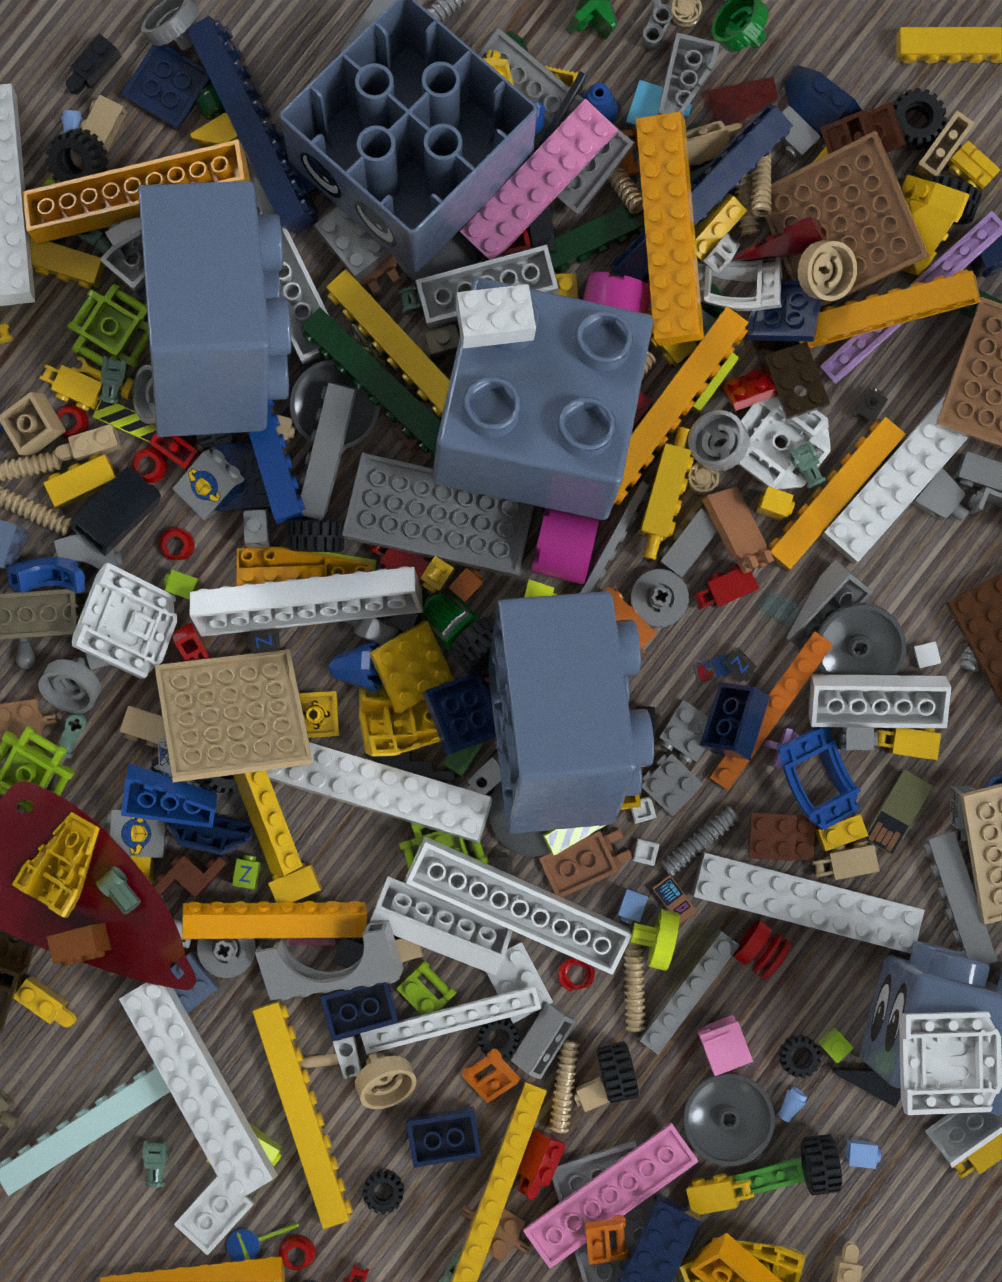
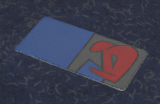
(710, 669)

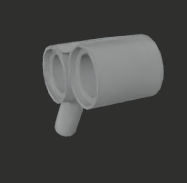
(657, 26)
(374, 630)

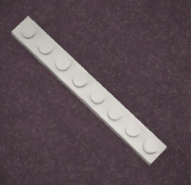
(452, 1019)

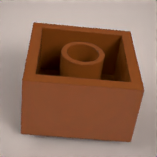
(79, 944)

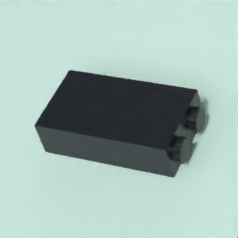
(116, 510)

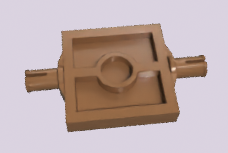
(20, 714)
(506, 1233)

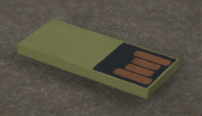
(898, 811)

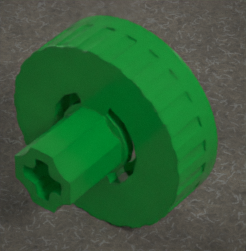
(740, 24)

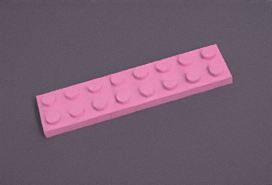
(539, 180)
(611, 1194)

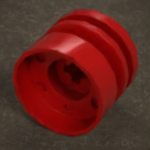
(766, 952)

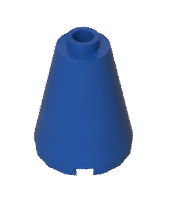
(603, 100)

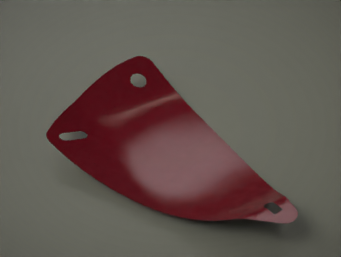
(140, 941)

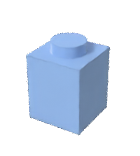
(632, 906)
(862, 1153)

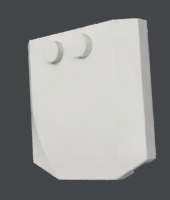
(108, 613)
(949, 1062)

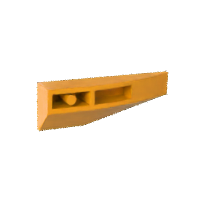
(282, 564)

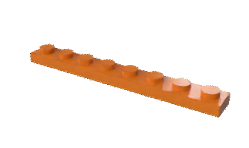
(780, 699)

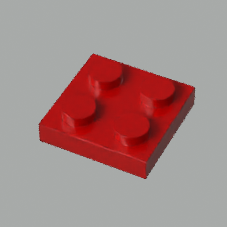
(748, 389)

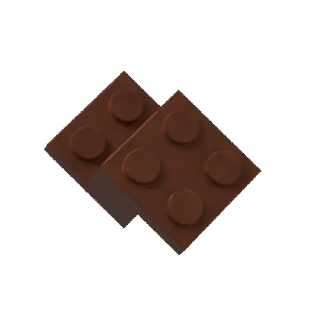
(851, 128)
(781, 837)
(191, 874)

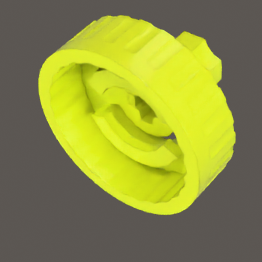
(659, 939)

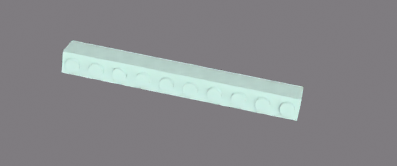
(83, 1130)

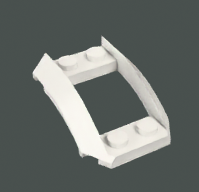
(765, 274)

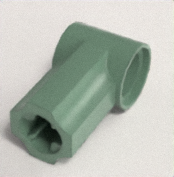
(114, 885)

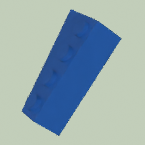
(158, 798)

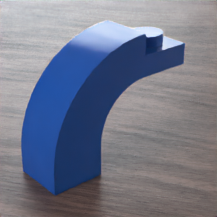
(46, 572)

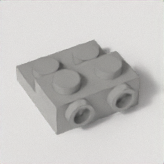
(685, 732)
(670, 784)

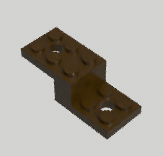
(789, 366)
(14, 965)

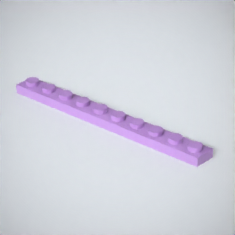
(947, 265)

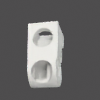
(722, 253)
(348, 1056)

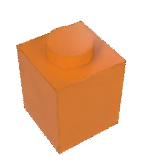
(466, 584)

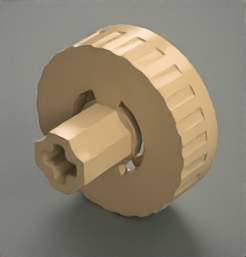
(816, 268)
(377, 1083)

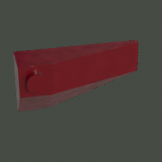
(791, 243)

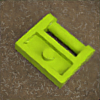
(420, 995)

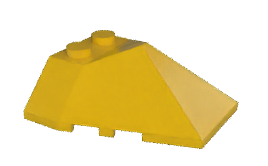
(934, 212)
(392, 732)
(60, 866)
(780, 1259)

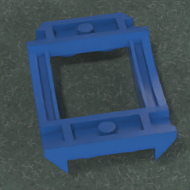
(804, 747)

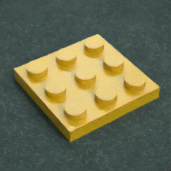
(410, 666)

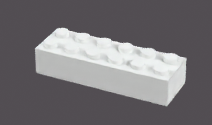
(521, 268)
(879, 701)
(441, 926)

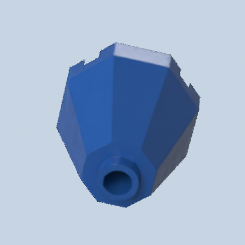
(357, 667)

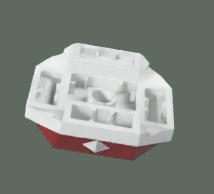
(766, 460)

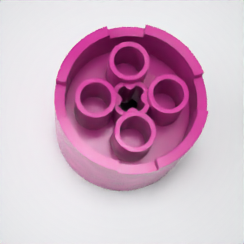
(618, 292)
(565, 546)

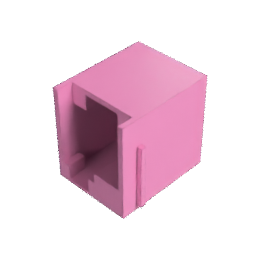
(724, 1045)

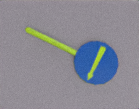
(245, 1244)

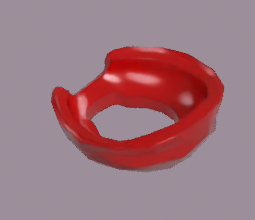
(81, 416)
(160, 460)
(187, 539)
(567, 983)
(297, 1241)

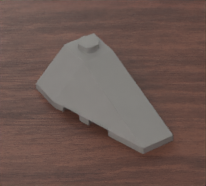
(687, 69)
(126, 237)
(833, 590)

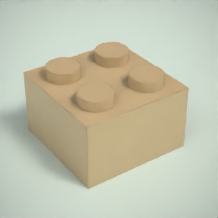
(31, 423)

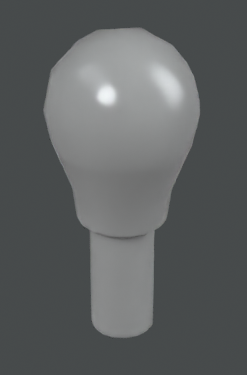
(25, 656)

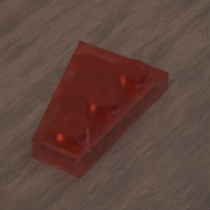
(742, 100)

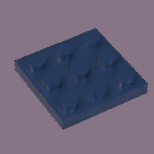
(166, 85)
(792, 322)
(250, 492)
(461, 712)

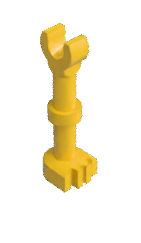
(126, 389)

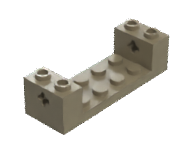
(40, 613)

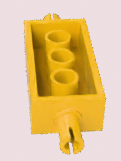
(664, 493)

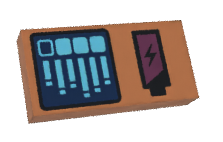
(674, 898)

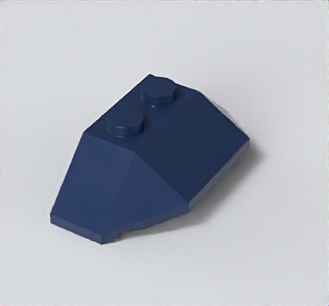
(818, 98)
(220, 839)

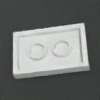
(518, 973)
(963, 1133)
(212, 1216)

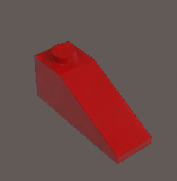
(190, 643)

